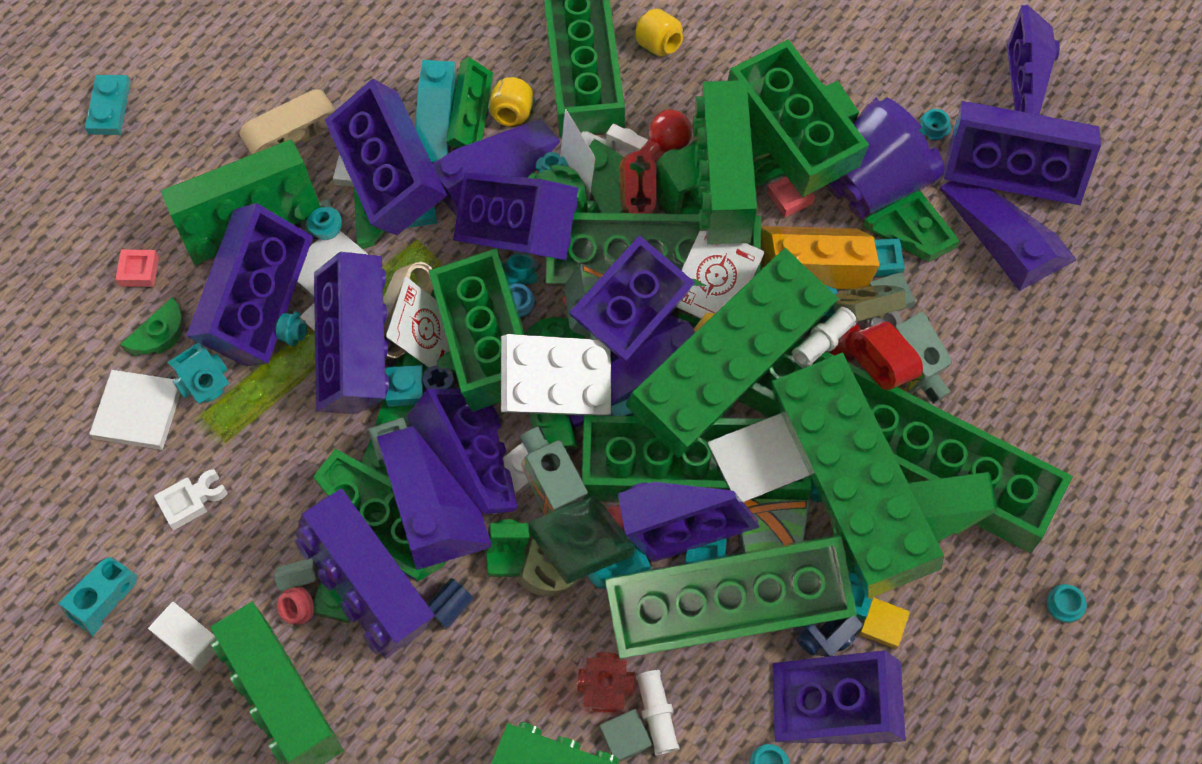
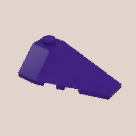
(1031, 59)
(503, 154)
(1013, 238)
(648, 357)
(466, 446)
(433, 506)

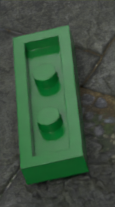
(469, 104)

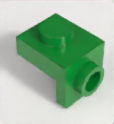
(507, 549)

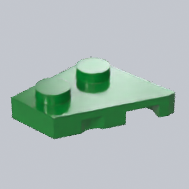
(606, 178)
(917, 226)

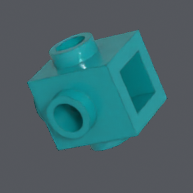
(199, 374)

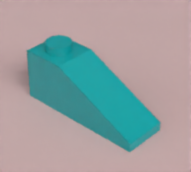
(434, 105)

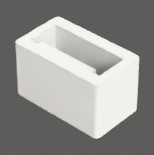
(184, 636)

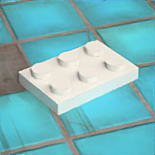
(555, 375)

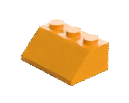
(834, 255)

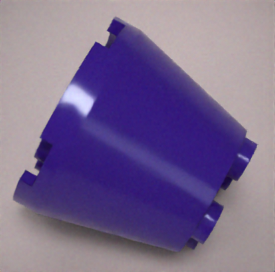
(894, 163)

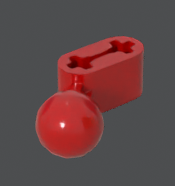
(667, 131)
(881, 353)

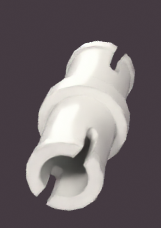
(824, 337)
(657, 712)

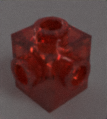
(605, 698)

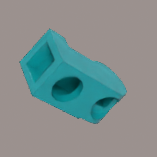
(98, 594)

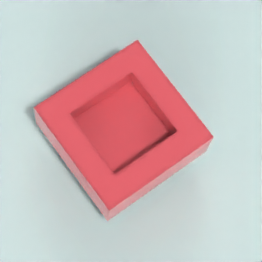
(787, 197)
(137, 268)

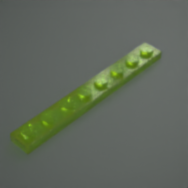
(288, 366)

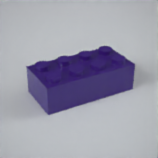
(1022, 152)
(385, 158)
(516, 214)
(250, 285)
(350, 333)
(362, 574)

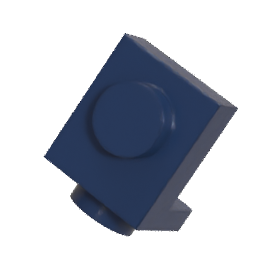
(830, 638)

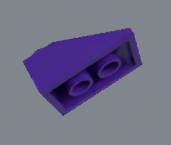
(632, 298)
(679, 518)
(839, 699)

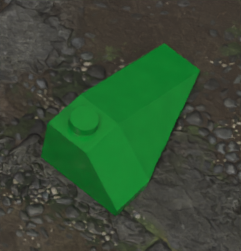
(376, 503)
(951, 504)

